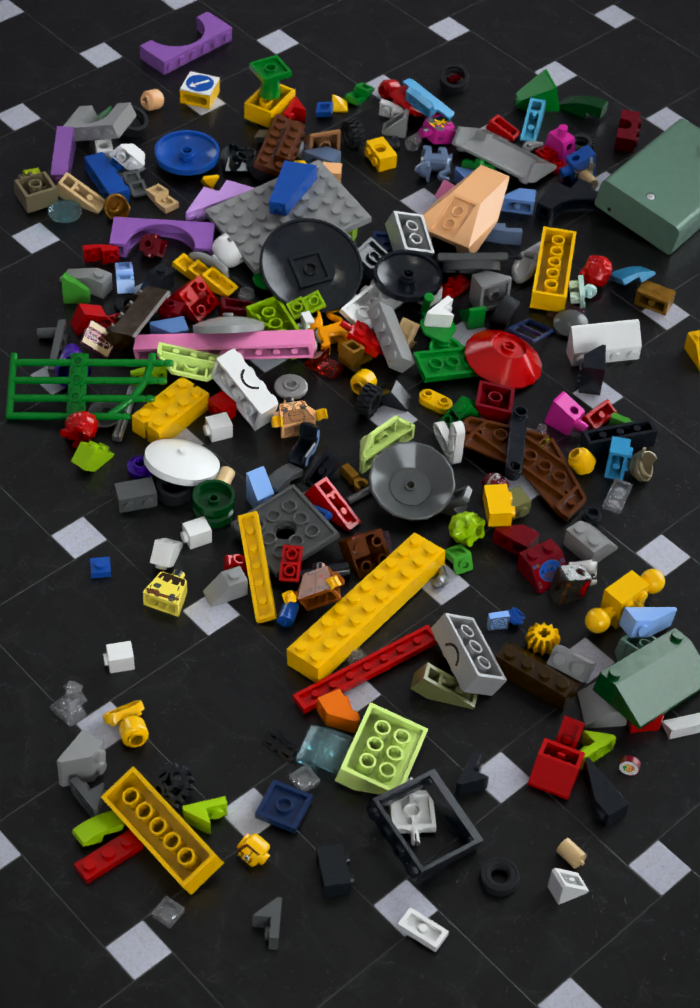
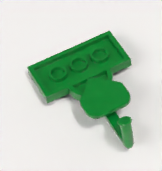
(445, 354)

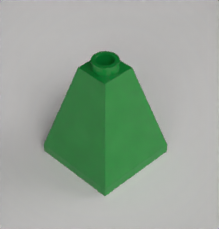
(541, 88)

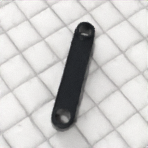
(516, 443)

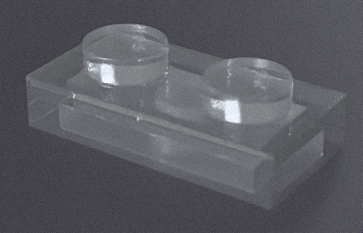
(617, 496)

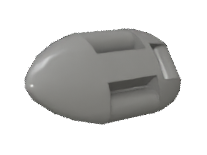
(210, 261)
(525, 268)

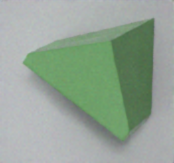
(74, 291)

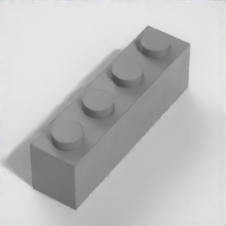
(390, 337)

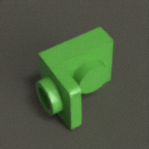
(460, 558)

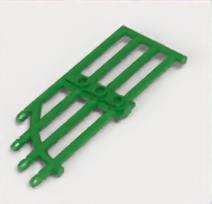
(77, 385)

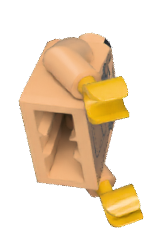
(292, 414)

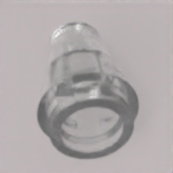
(413, 142)

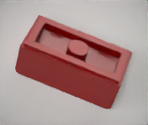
(599, 415)

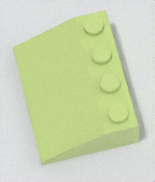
(381, 752)

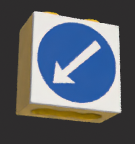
(199, 90)

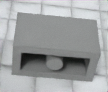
(571, 663)

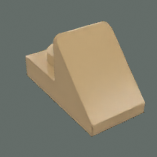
(409, 330)

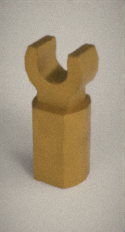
(353, 477)

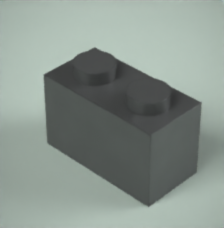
(135, 494)

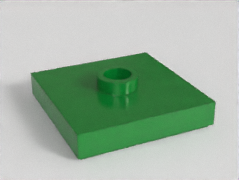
(474, 164)

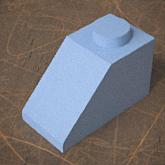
(258, 487)

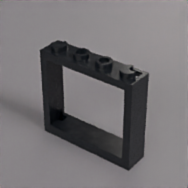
(449, 808)

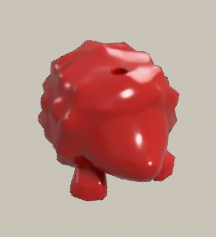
(596, 271)
(80, 427)

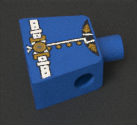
(578, 161)

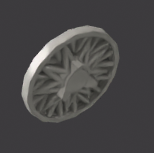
(290, 386)

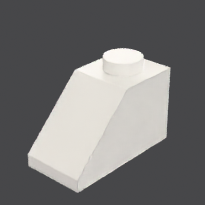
(165, 553)

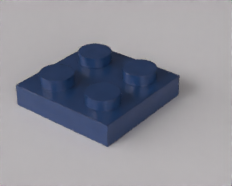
(284, 806)

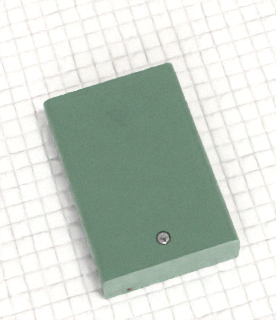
(658, 189)

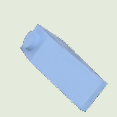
(646, 621)

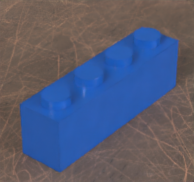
(105, 176)

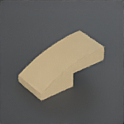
(161, 198)

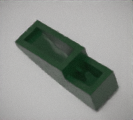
(584, 105)

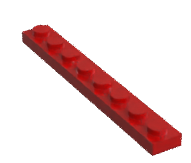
(366, 668)

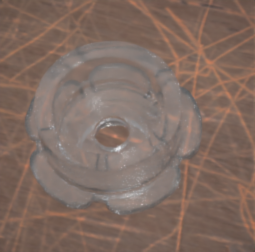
(246, 294)
(73, 687)

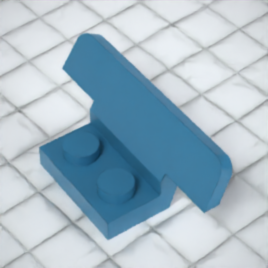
(425, 101)

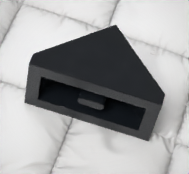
(395, 396)

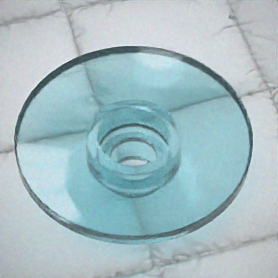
(64, 211)

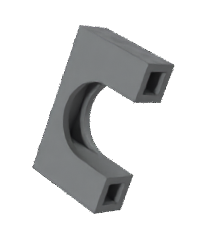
(110, 127)

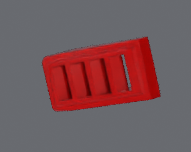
(503, 128)

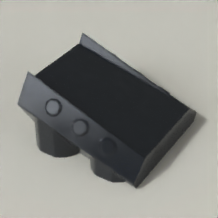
(236, 159)

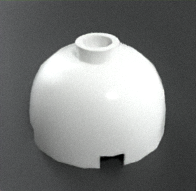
(226, 251)

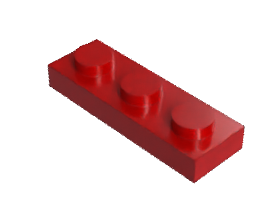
(108, 856)

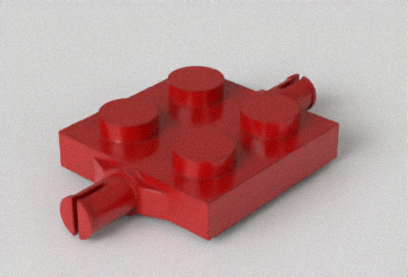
(363, 335)

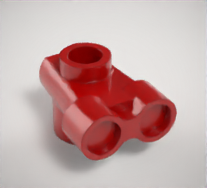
(235, 560)

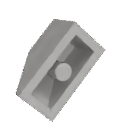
(227, 587)

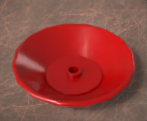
(503, 358)

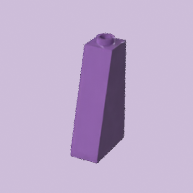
(63, 153)

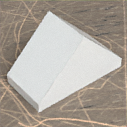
(566, 885)

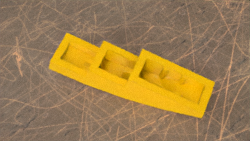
(213, 278)

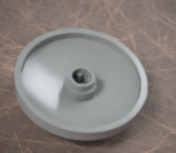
(228, 324)

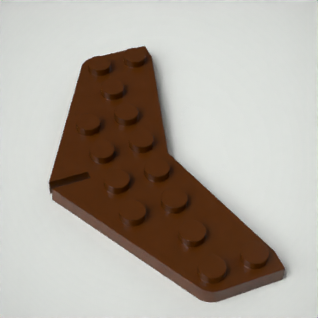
(542, 465)

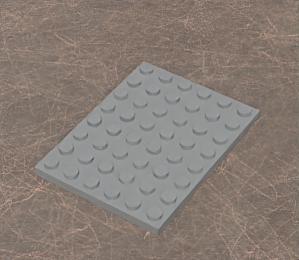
(249, 219)

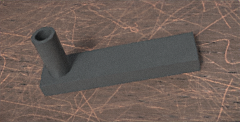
(60, 337)

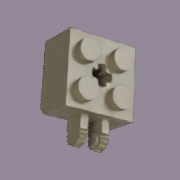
(35, 191)

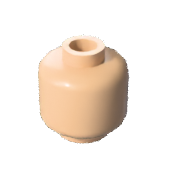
(152, 99)

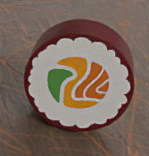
(629, 765)

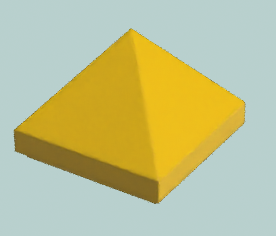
(210, 181)

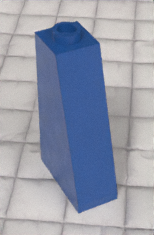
(291, 186)

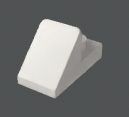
(440, 314)

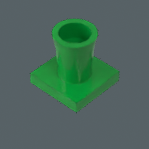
(270, 72)

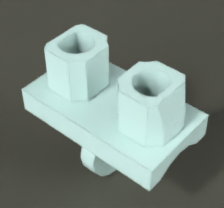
(579, 291)

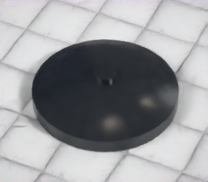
(407, 275)

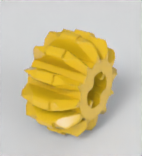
(542, 638)

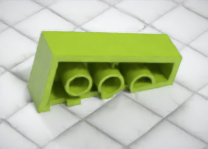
(273, 314)

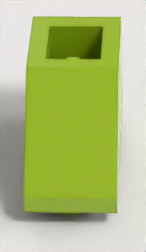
(91, 455)

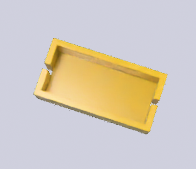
(171, 412)

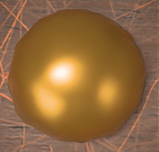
(116, 206)

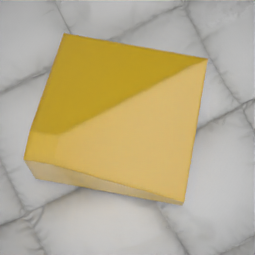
(340, 105)

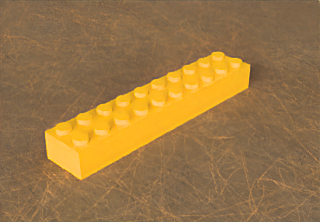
(365, 608)

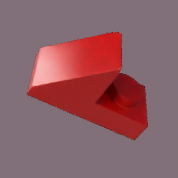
(295, 110)
(570, 732)

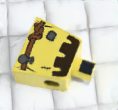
(166, 592)

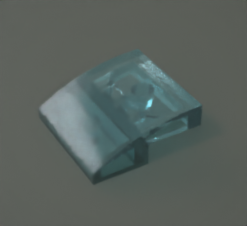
(324, 748)

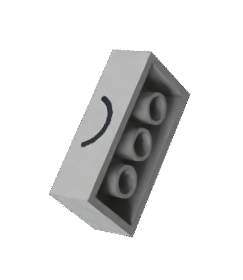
(468, 654)

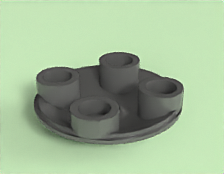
(565, 319)

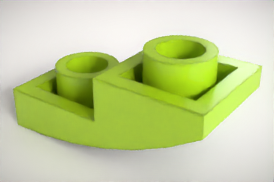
(311, 303)
(95, 828)

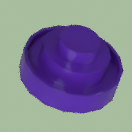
(137, 469)

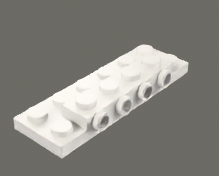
(358, 306)

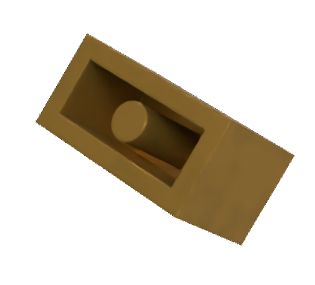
(654, 297)

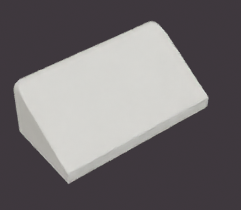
(682, 726)

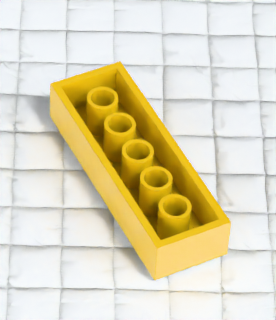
(553, 269)
(162, 830)

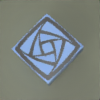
(498, 620)

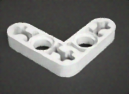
(454, 444)

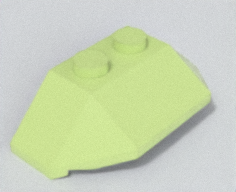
(187, 361)
(383, 436)

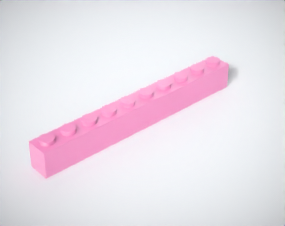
(250, 345)

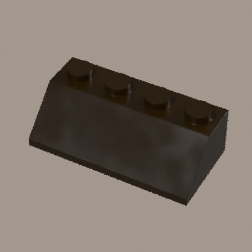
(135, 317)
(537, 676)

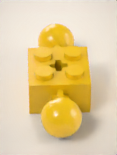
(626, 592)

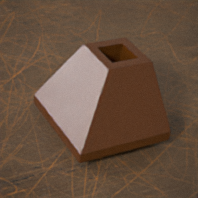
(363, 544)

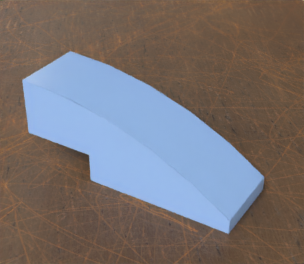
(124, 277)

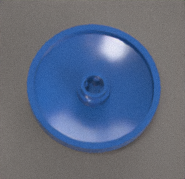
(187, 152)

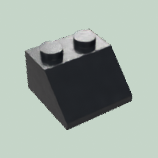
(592, 371)

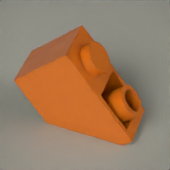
(337, 711)

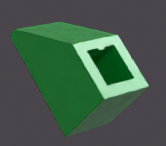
(460, 411)

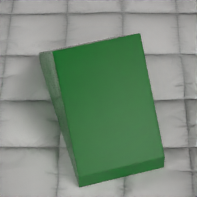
(473, 317)

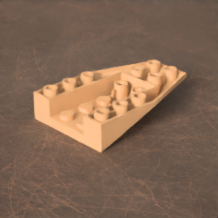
(468, 210)

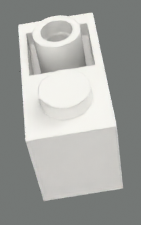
(129, 156)

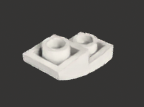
(389, 109)

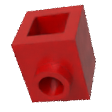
(222, 403)

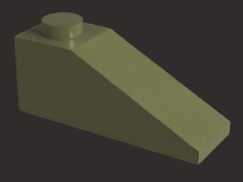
(441, 687)

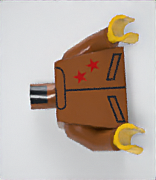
(317, 588)

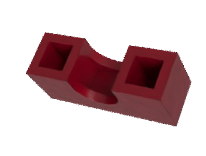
(628, 131)

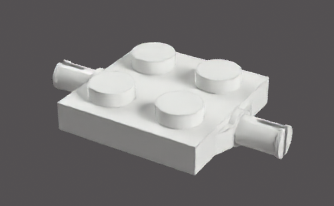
(414, 814)

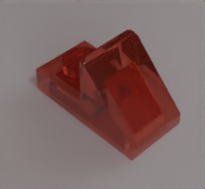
(324, 364)

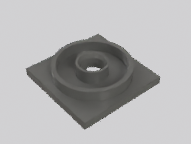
(471, 262)
(294, 512)

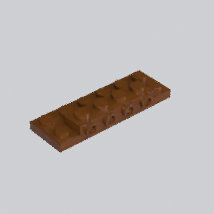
(280, 145)

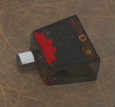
(570, 584)

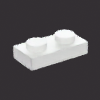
(422, 929)

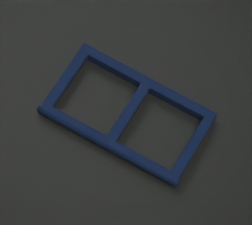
(521, 324)

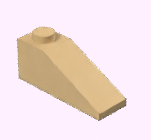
(72, 189)

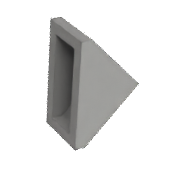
(397, 125)

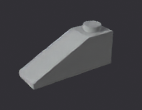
(95, 279)

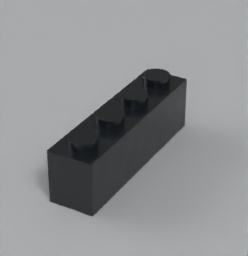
(598, 440)

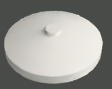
(181, 462)

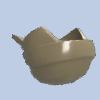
(642, 465)

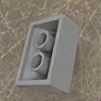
(409, 232)

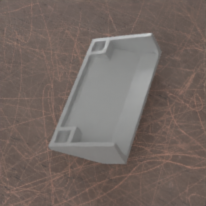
(502, 154)

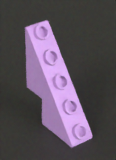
(210, 197)

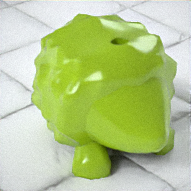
(466, 528)

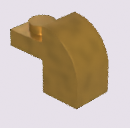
(353, 355)

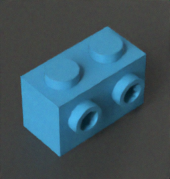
(618, 458)

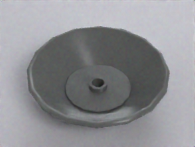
(413, 465)

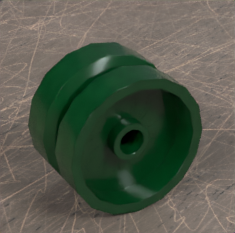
(215, 502)

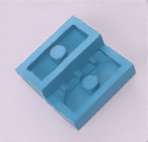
(628, 274)

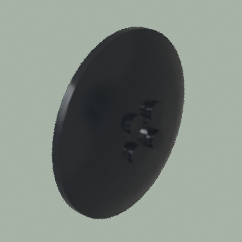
(312, 244)

